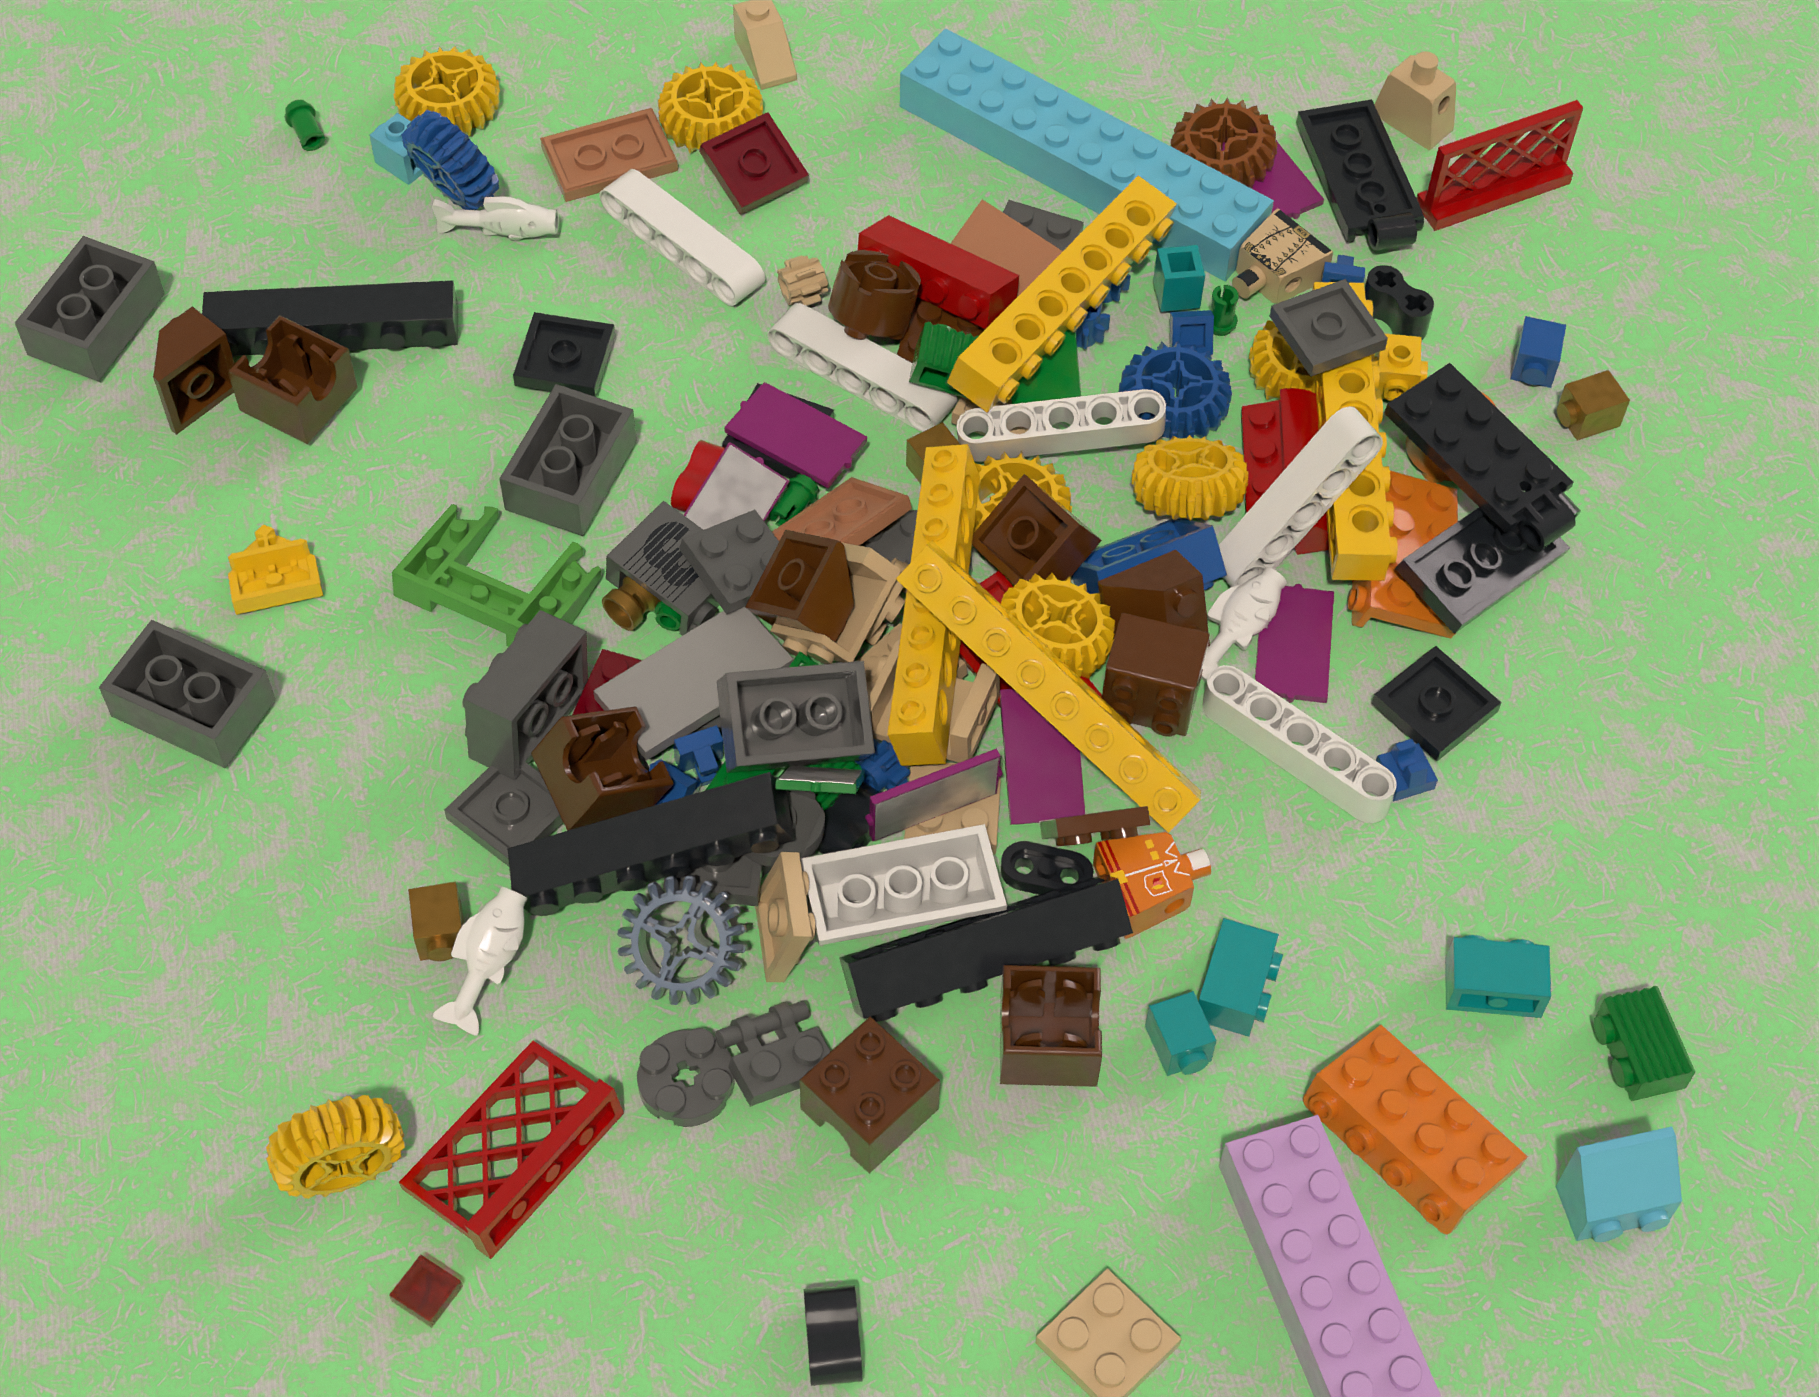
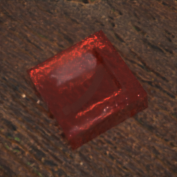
(426, 1291)

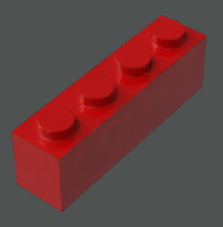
(948, 274)

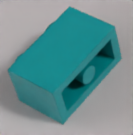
(1237, 976)
(1497, 976)

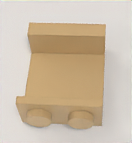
(870, 585)
(970, 710)

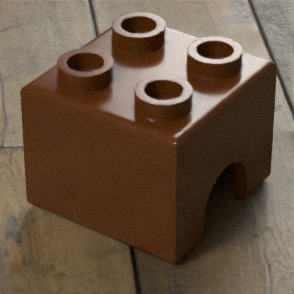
(296, 381)
(1155, 673)
(596, 768)
(1050, 1026)
(870, 1093)

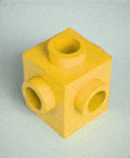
(1400, 372)

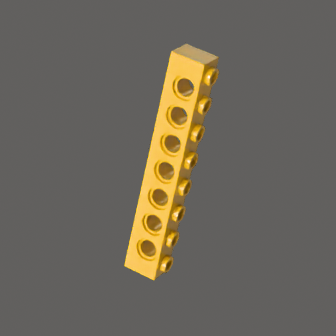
(1062, 295)
(1361, 516)
(928, 647)
(1049, 686)

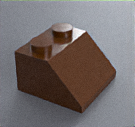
(191, 368)
(1033, 535)
(805, 585)
(1160, 590)

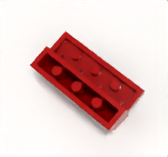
(1271, 440)

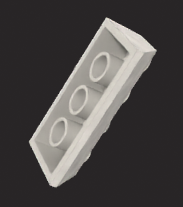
(902, 884)

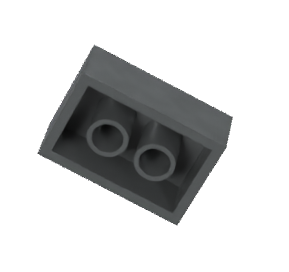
(90, 308)
(568, 459)
(187, 693)
(525, 693)
(795, 716)

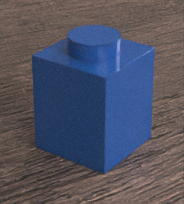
(1538, 352)

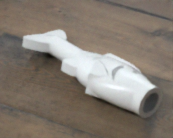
(501, 216)
(1243, 614)
(487, 945)

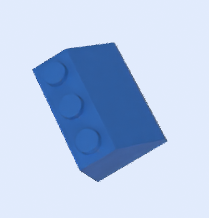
(1190, 538)

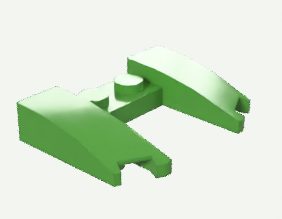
(438, 574)

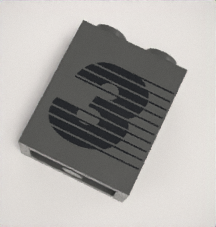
(655, 562)

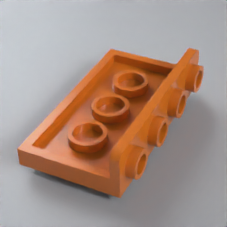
(1420, 515)
(1412, 1129)

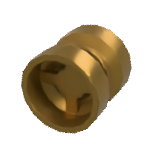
(628, 604)

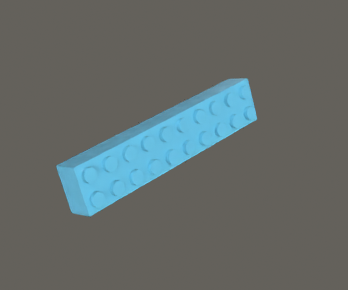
(1076, 146)

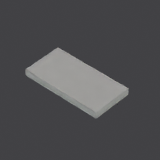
(678, 683)

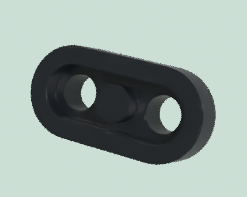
(1046, 864)

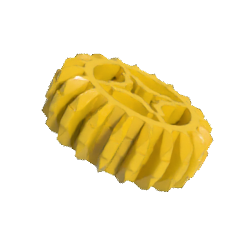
(449, 84)
(707, 104)
(1275, 364)
(1003, 474)
(1189, 478)
(1064, 620)
(335, 1146)

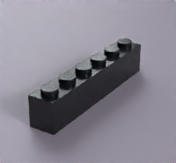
(347, 314)
(651, 844)
(978, 946)

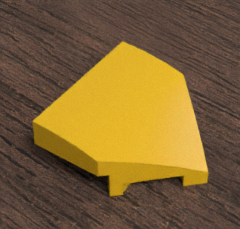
(272, 573)

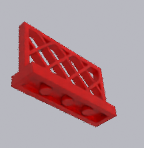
(1511, 178)
(536, 1175)

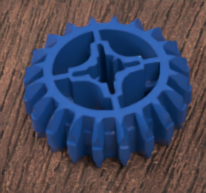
(450, 160)
(1200, 387)

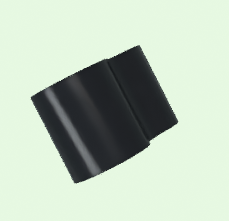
(1397, 303)
(846, 821)
(832, 1335)

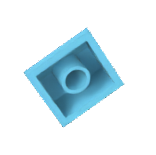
(1622, 1185)

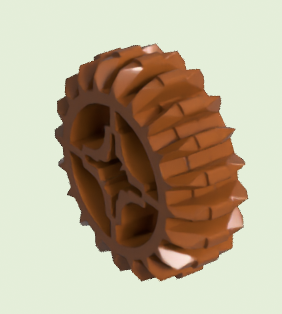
(1247, 134)

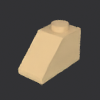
(763, 42)

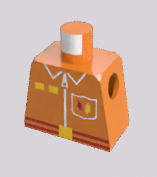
(1151, 876)

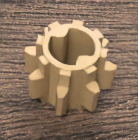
(802, 280)

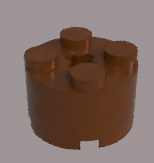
(874, 295)

